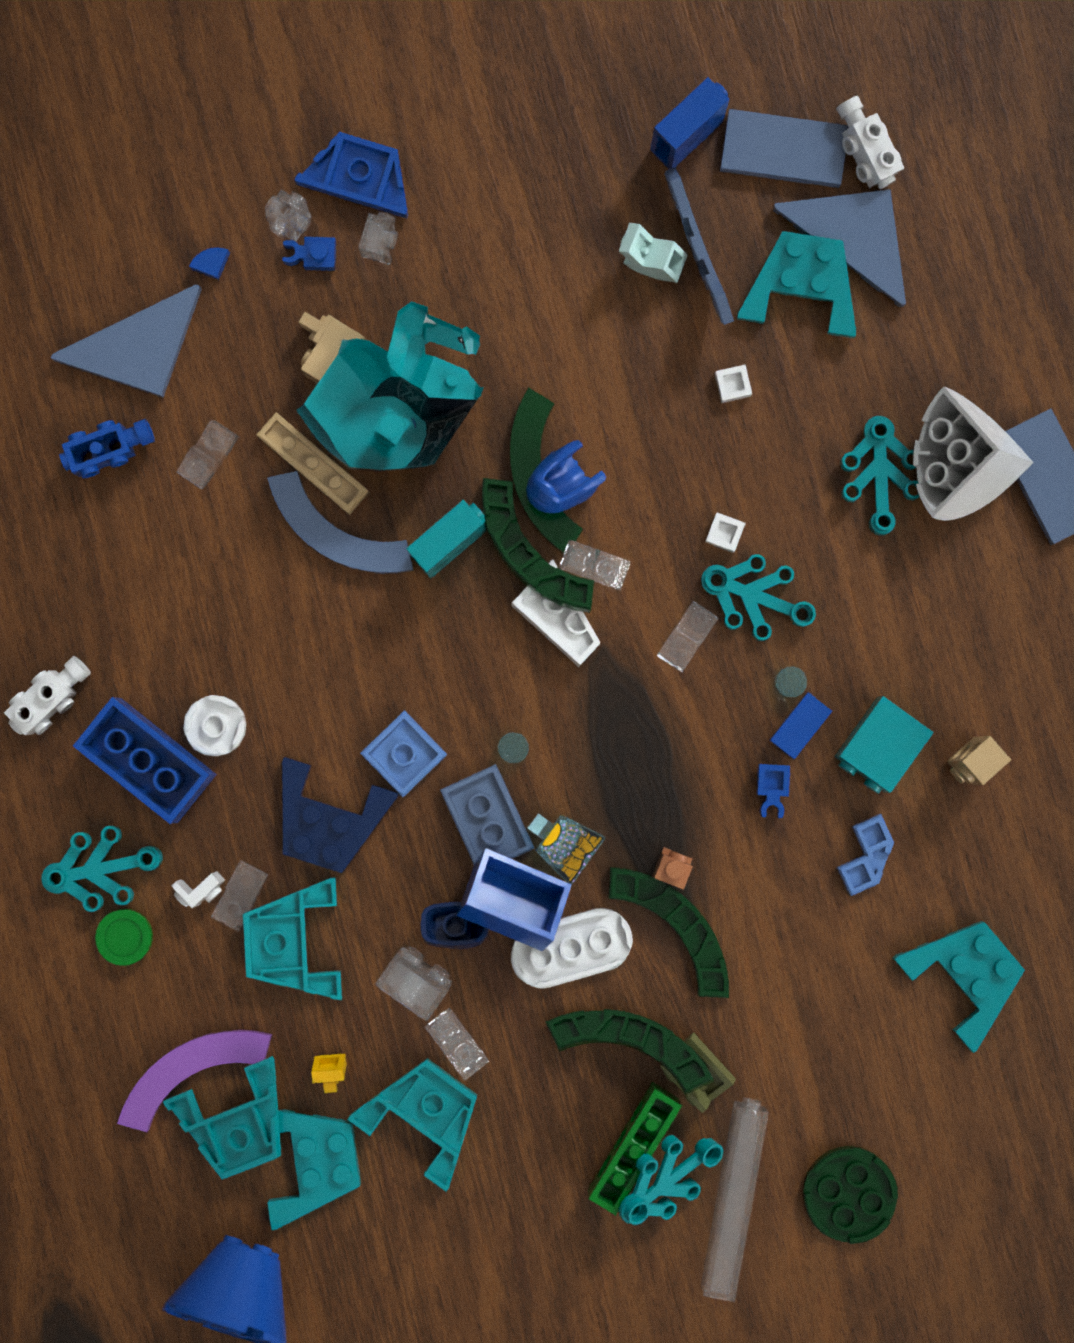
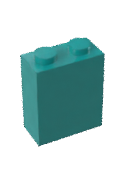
(448, 538)
(883, 745)

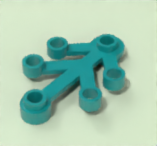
(880, 470)
(752, 595)
(95, 869)
(639, 1204)

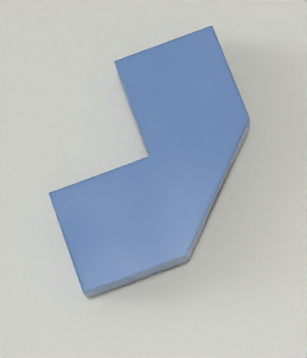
(867, 869)

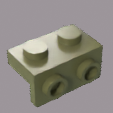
(722, 1077)

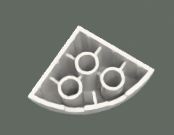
(963, 458)

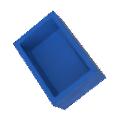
(514, 900)

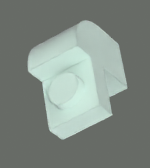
(652, 256)

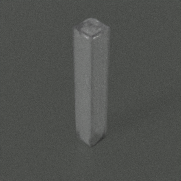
(734, 1200)

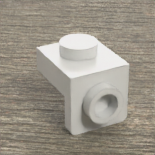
(205, 890)

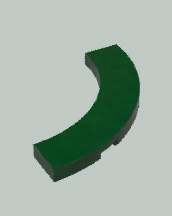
(525, 457)
(523, 558)
(683, 918)
(634, 1032)

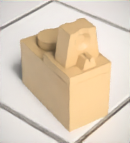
(327, 338)

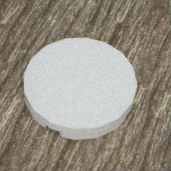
(215, 725)

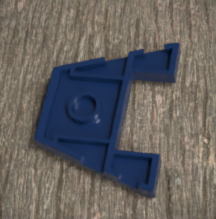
(322, 831)

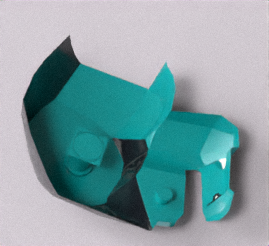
(371, 395)

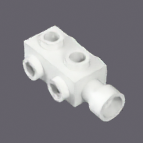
(869, 145)
(42, 707)

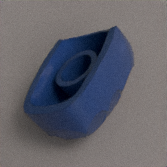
(444, 929)

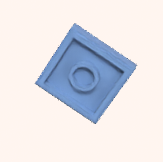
(403, 753)

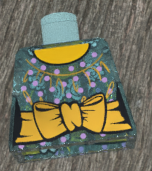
(566, 845)

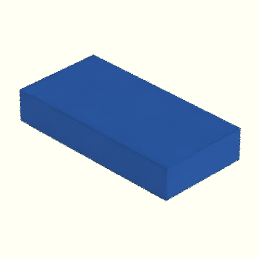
(800, 725)

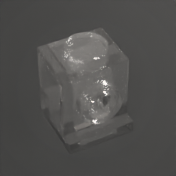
(378, 238)

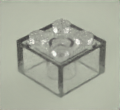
(415, 982)

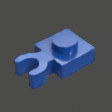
(317, 253)
(773, 783)

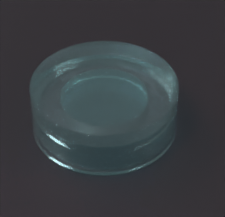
(791, 682)
(513, 747)

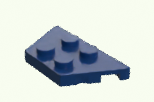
(358, 173)

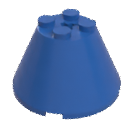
(234, 1293)

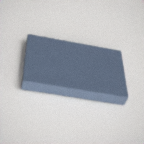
(487, 815)

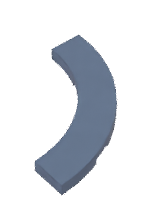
(697, 246)
(328, 539)

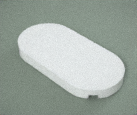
(581, 948)

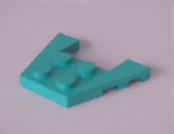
(805, 269)
(278, 944)
(979, 968)
(431, 1104)
(238, 1136)
(323, 1163)

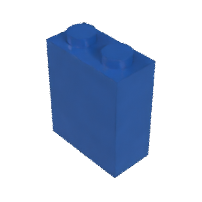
(689, 123)

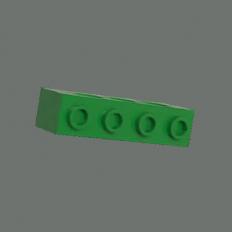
(638, 1138)

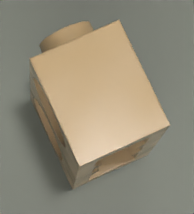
(978, 761)

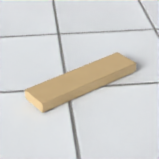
(312, 463)

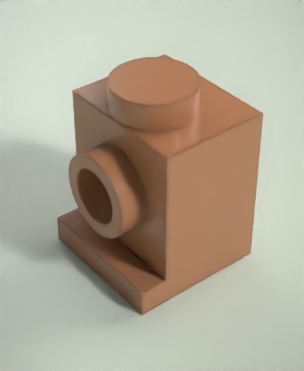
(673, 868)

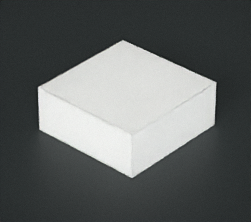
(733, 383)
(725, 532)

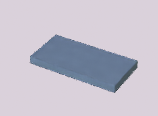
(783, 148)
(1050, 479)

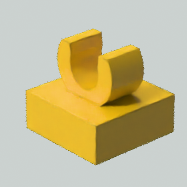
(329, 1070)

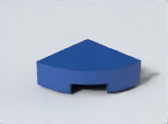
(210, 262)

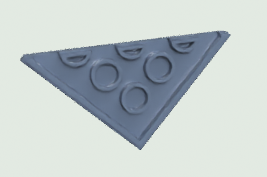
(866, 228)
(138, 348)

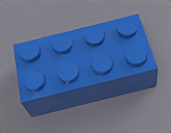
(144, 760)

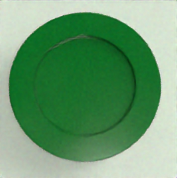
(124, 937)

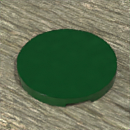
(850, 1194)

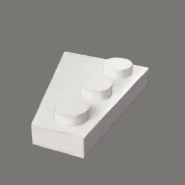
(561, 625)

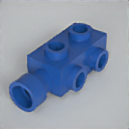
(100, 445)

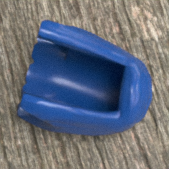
(560, 482)

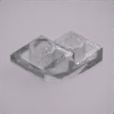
(208, 454)
(594, 564)
(687, 636)
(239, 895)
(457, 1044)

